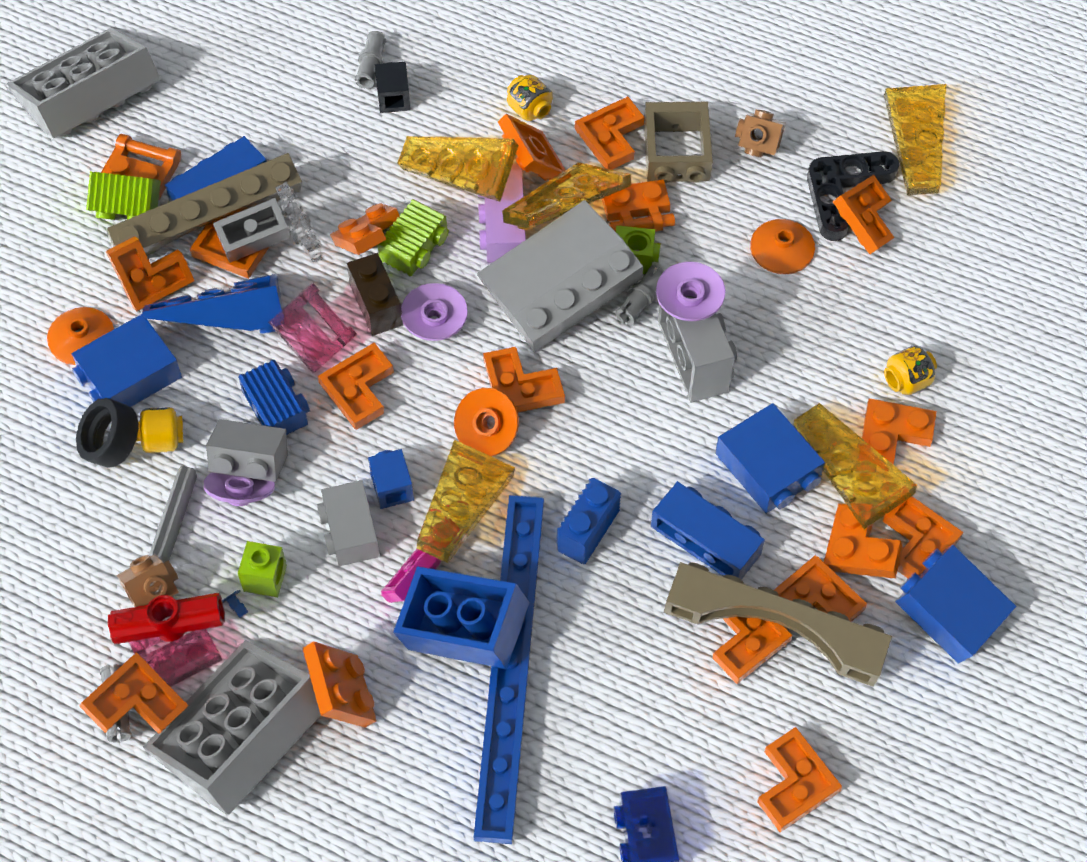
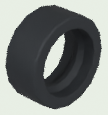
(93, 427)

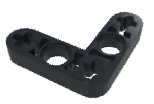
(838, 178)

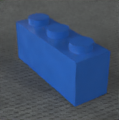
(227, 162)
(707, 531)

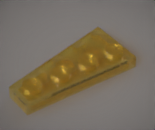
(918, 134)
(462, 162)
(563, 193)
(857, 471)
(462, 498)

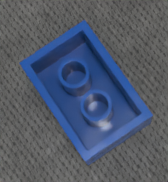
(461, 617)

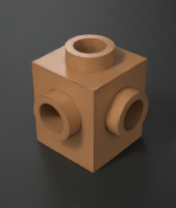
(771, 129)
(148, 579)

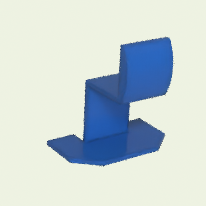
(235, 604)

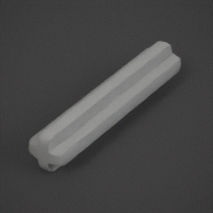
(173, 513)

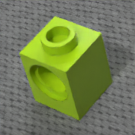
(642, 240)
(262, 569)

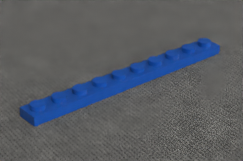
(509, 686)

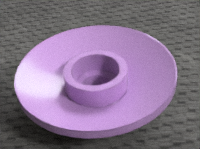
(690, 280)
(430, 301)
(237, 489)

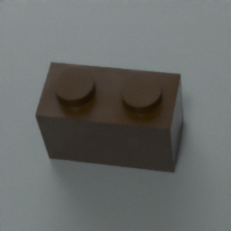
(374, 294)

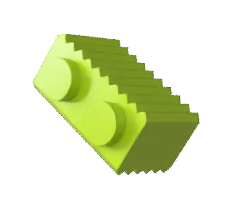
(121, 195)
(413, 238)

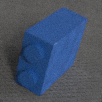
(126, 363)
(770, 458)
(954, 603)

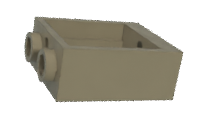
(677, 118)

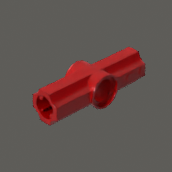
(148, 622)

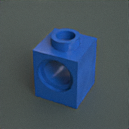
(391, 478)

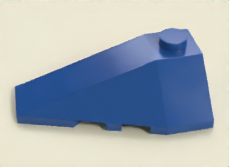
(244, 307)

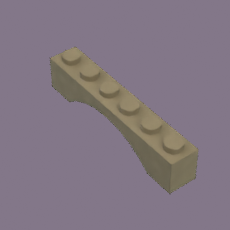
(207, 205)
(850, 647)

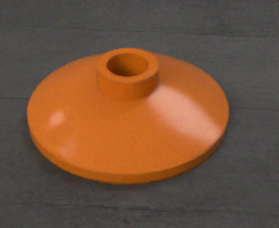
(778, 255)
(62, 335)
(472, 419)

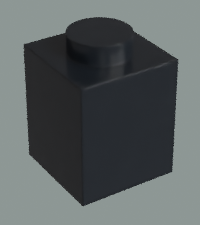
(392, 87)

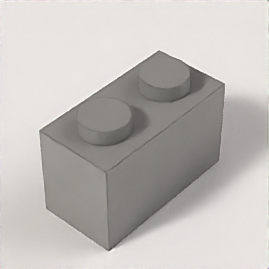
(252, 230)
(247, 450)
(350, 523)

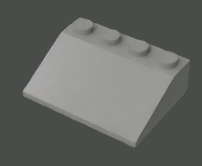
(85, 82)
(561, 275)
(237, 726)

